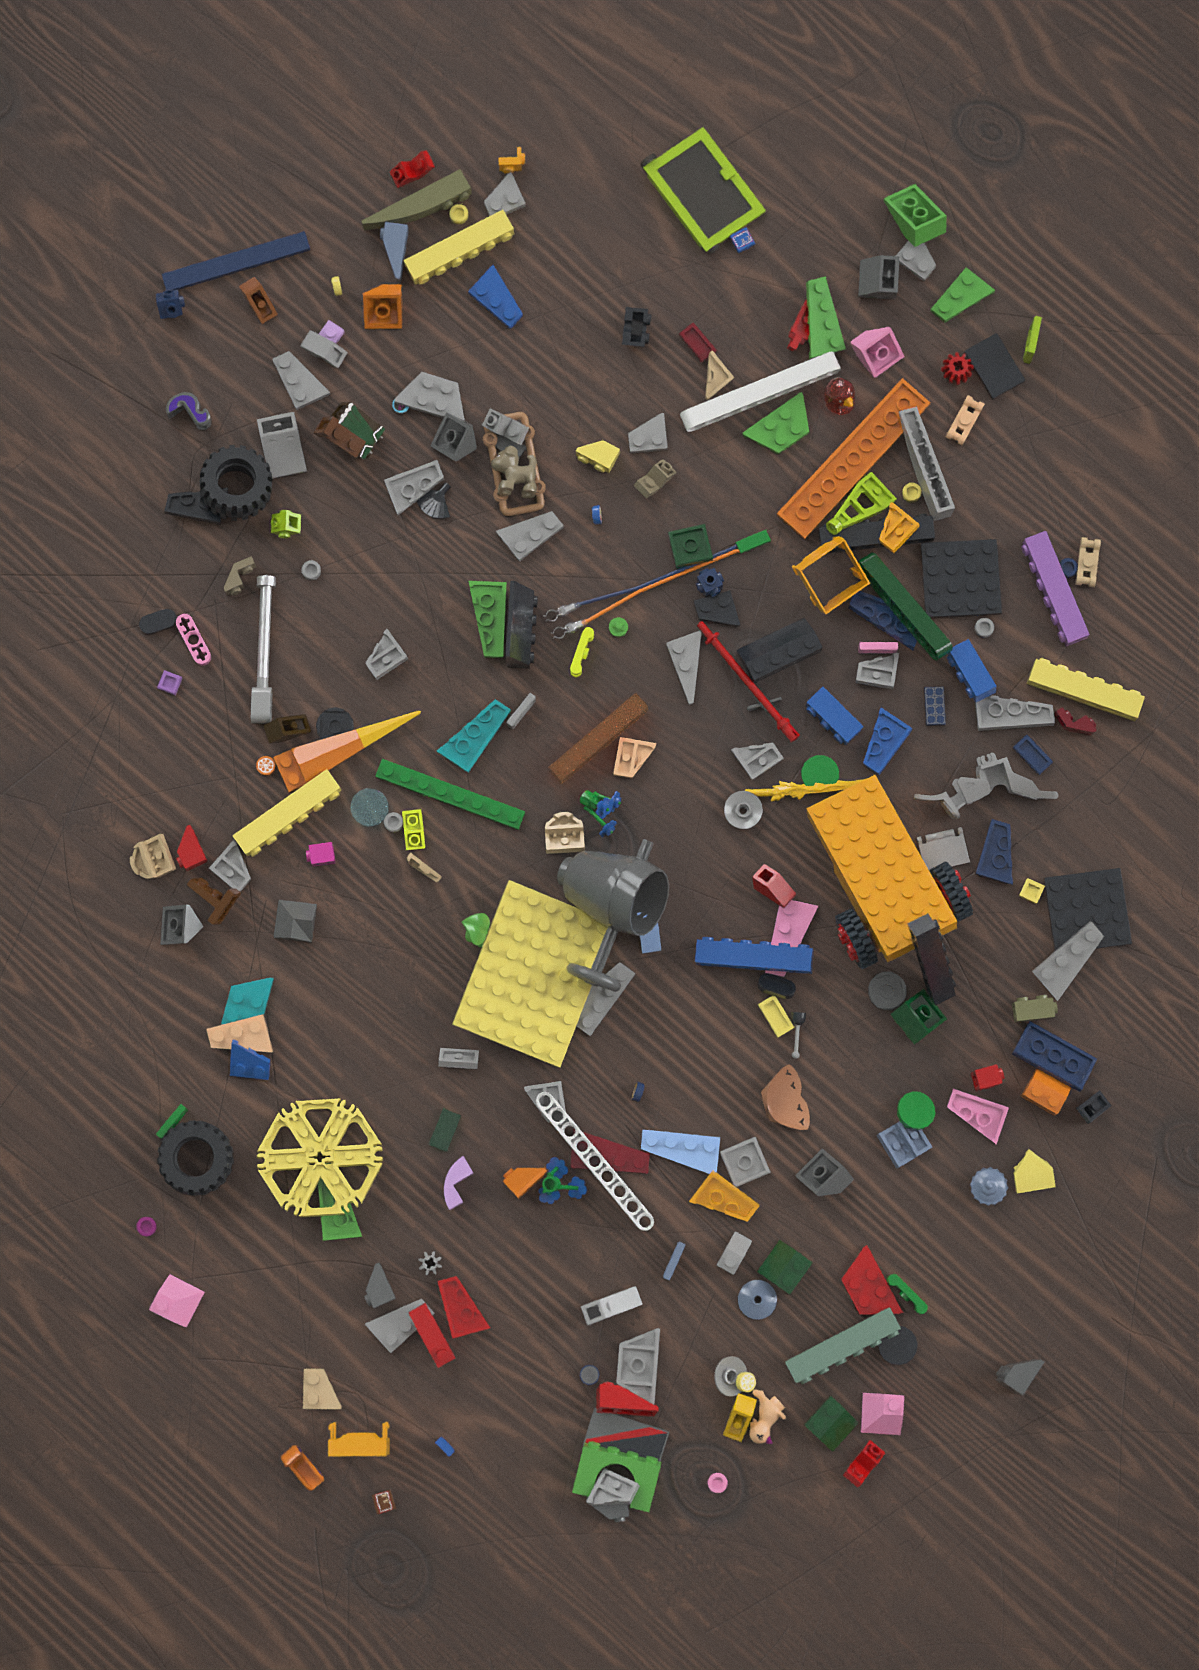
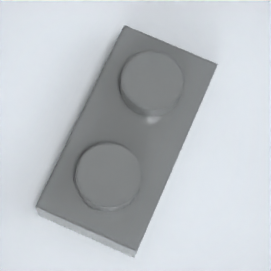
(458, 1058)

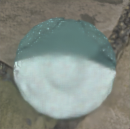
(369, 807)

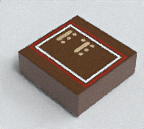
(384, 1501)

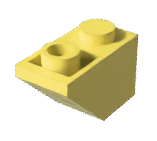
(599, 454)

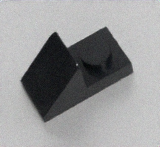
(1093, 1107)

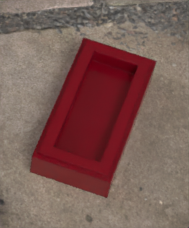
(697, 342)

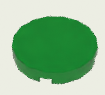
(819, 770)
(916, 1110)

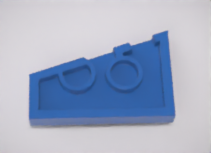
(496, 298)
(886, 740)

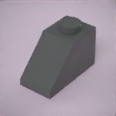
(378, 1288)
(616, 1511)

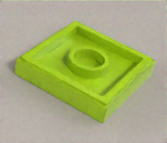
(1032, 339)

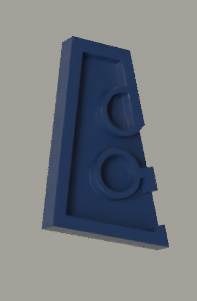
(996, 854)

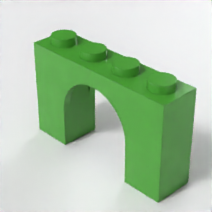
(643, 1469)

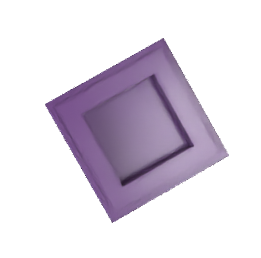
(169, 682)

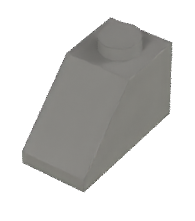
(734, 1253)

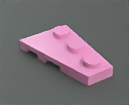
(979, 1113)

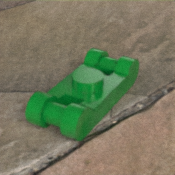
(907, 1293)

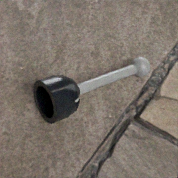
(797, 1019)

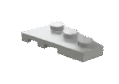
(299, 382)

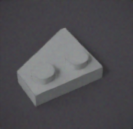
(505, 197)
(649, 436)
(757, 758)
(231, 867)

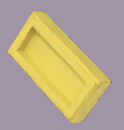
(776, 1016)

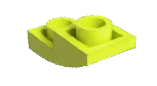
(413, 829)

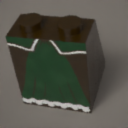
(361, 425)

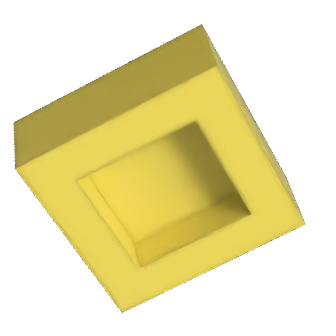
(1031, 891)

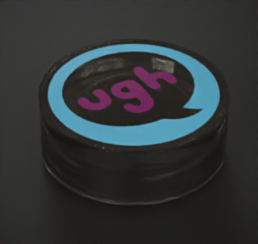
(399, 409)

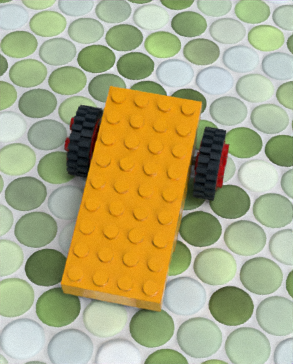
(882, 874)

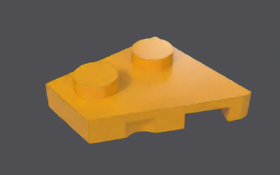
(897, 528)

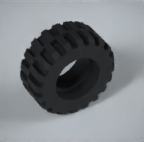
(235, 460)
(169, 1152)

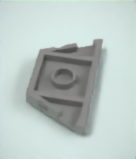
(432, 396)
(639, 1364)

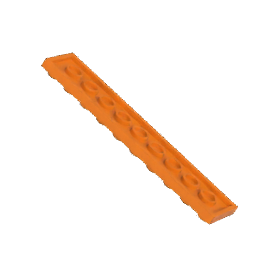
(850, 460)

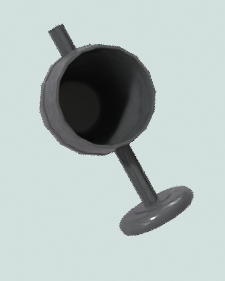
(613, 892)

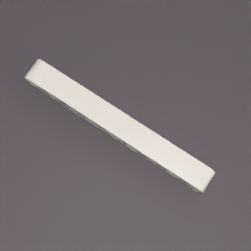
(760, 391)
(590, 1152)

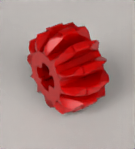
(950, 365)

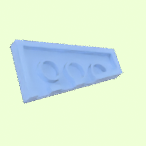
(687, 1149)

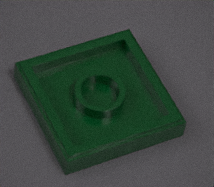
(690, 546)

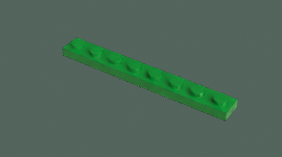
(450, 794)

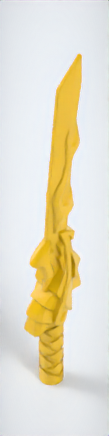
(800, 790)

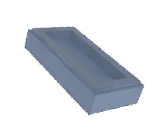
(673, 1261)

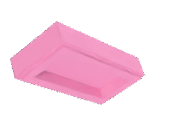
(878, 647)

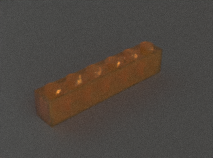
(598, 738)

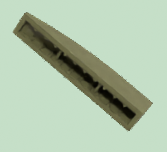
(423, 202)

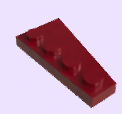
(617, 1156)

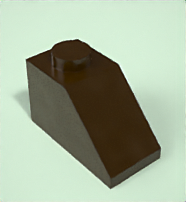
(287, 728)

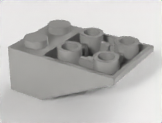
(282, 444)

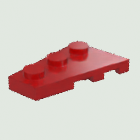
(460, 1309)

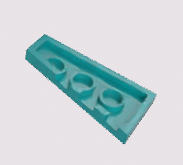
(472, 740)

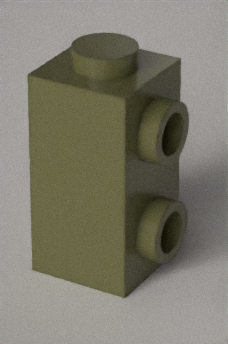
(1033, 1010)

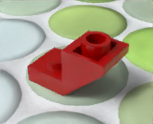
(412, 170)
(864, 1463)

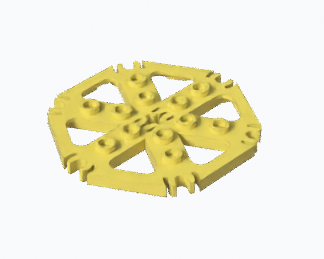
(302, 1158)

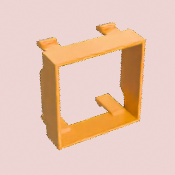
(844, 595)
(359, 1443)

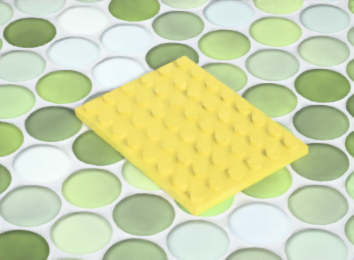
(521, 978)

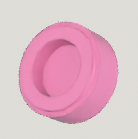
(717, 1482)

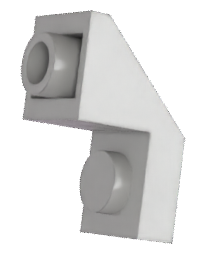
(324, 348)
(505, 426)

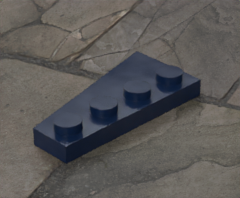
(880, 615)

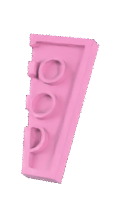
(791, 925)

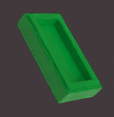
(172, 1121)

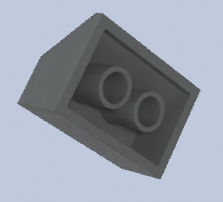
(1018, 1375)

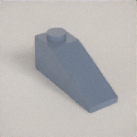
(395, 242)

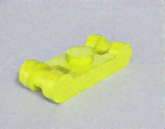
(581, 652)

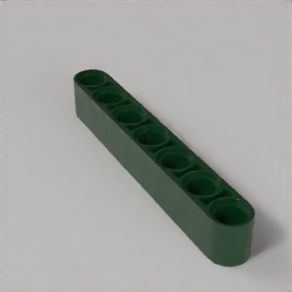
(905, 607)

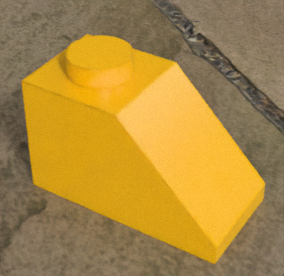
(739, 1417)

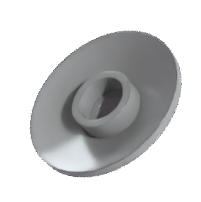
(745, 800)
(733, 1367)

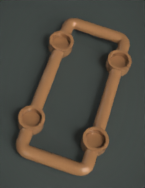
(490, 441)

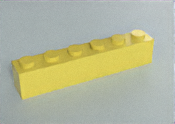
(459, 247)
(1085, 689)
(286, 813)

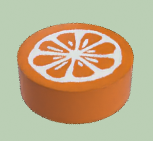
(266, 765)

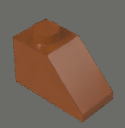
(258, 300)

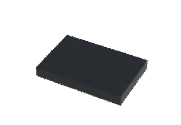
(994, 366)

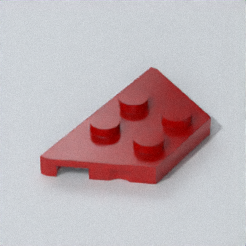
(868, 1286)

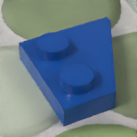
(248, 1063)

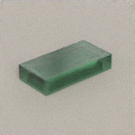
(445, 1130)

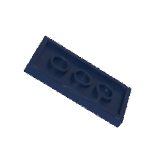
(1054, 1056)

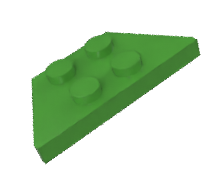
(782, 426)

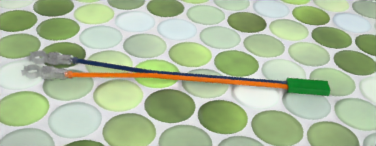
(743, 546)

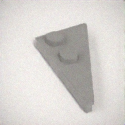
(685, 658)

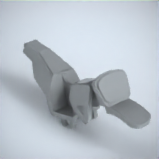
(988, 776)

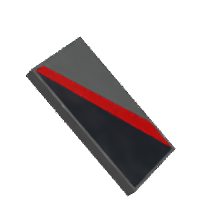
(626, 1435)

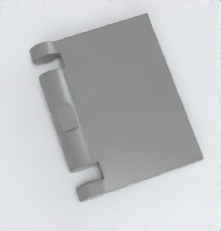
(944, 847)

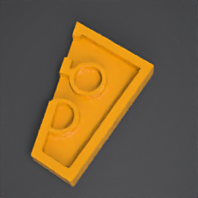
(724, 1197)

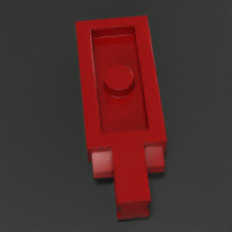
(800, 328)

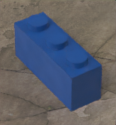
(971, 671)
(833, 716)

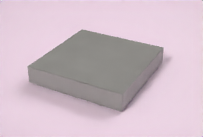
(745, 1162)

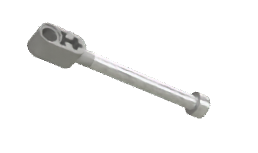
(262, 695)

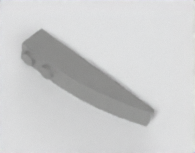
(926, 465)

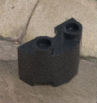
(635, 327)

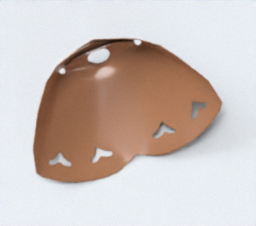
(783, 1100)

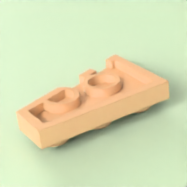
(248, 1032)

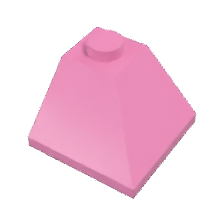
(877, 350)
(177, 1301)
(882, 1413)

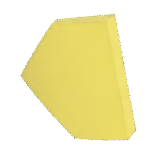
(1033, 1174)

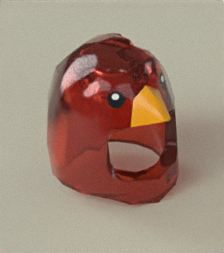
(839, 393)

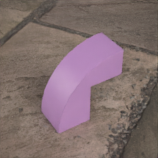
(457, 1173)

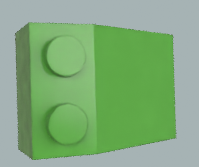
(916, 215)

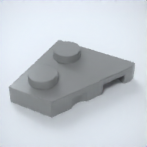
(917, 260)
(386, 656)
(878, 672)
(552, 1088)
(612, 1490)

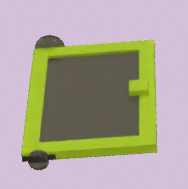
(703, 190)

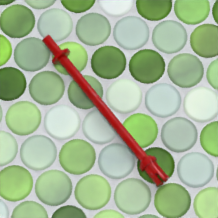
(782, 723)

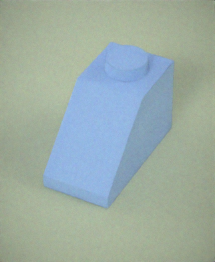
(651, 941)

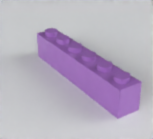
(1055, 589)

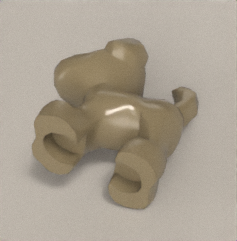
(507, 463)

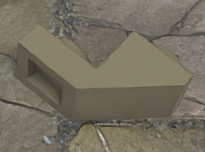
(655, 479)
(234, 584)

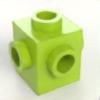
(285, 523)

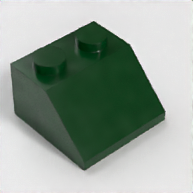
(918, 1016)
(784, 1267)
(831, 1423)

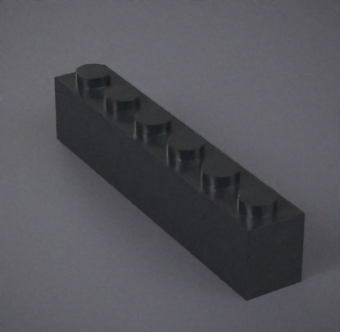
(867, 534)
(932, 958)

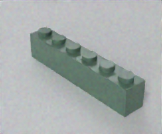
(843, 1345)

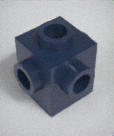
(170, 304)
(709, 589)

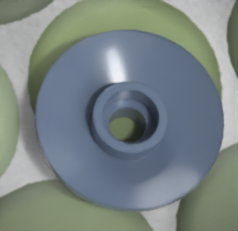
(747, 1303)

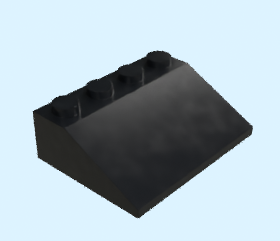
(520, 626)

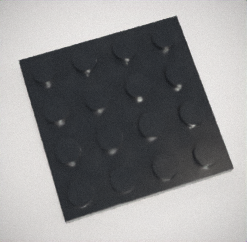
(961, 578)
(1088, 897)

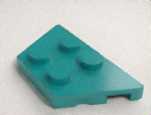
(247, 1000)

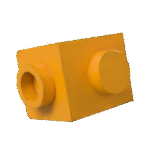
(512, 164)

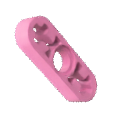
(204, 649)

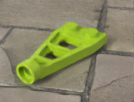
(875, 491)

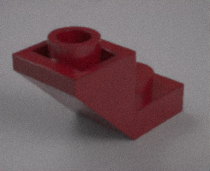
(1083, 725)

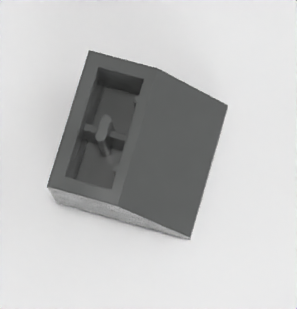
(879, 277)

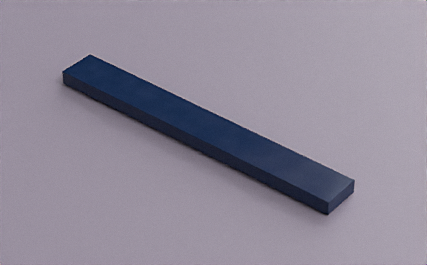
(236, 261)

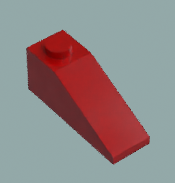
(431, 1335)
(618, 1400)

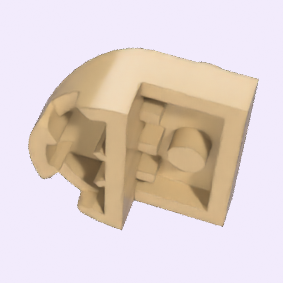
(564, 834)
(152, 858)

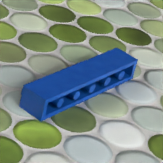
(754, 956)

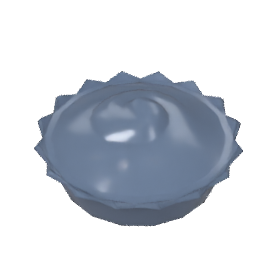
(989, 1186)

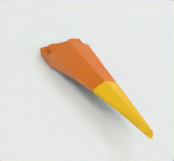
(309, 760)

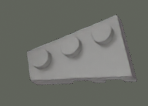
(412, 485)
(529, 534)
(395, 1326)

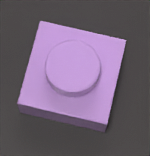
(332, 332)

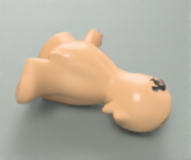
(769, 1413)

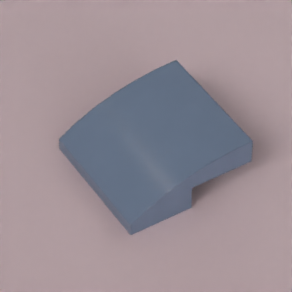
(903, 1143)

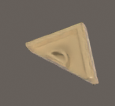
(717, 375)
(423, 868)

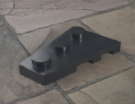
(191, 506)

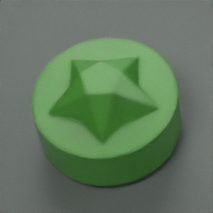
(618, 627)

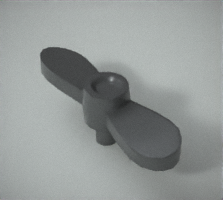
(759, 705)

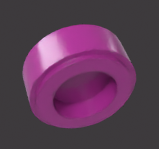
(146, 1226)

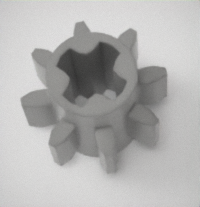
(432, 1267)

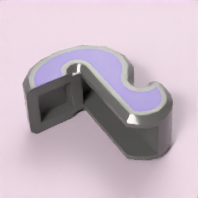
(191, 404)

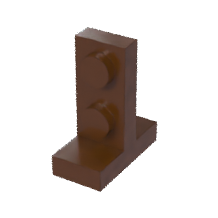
(339, 436)
(221, 903)

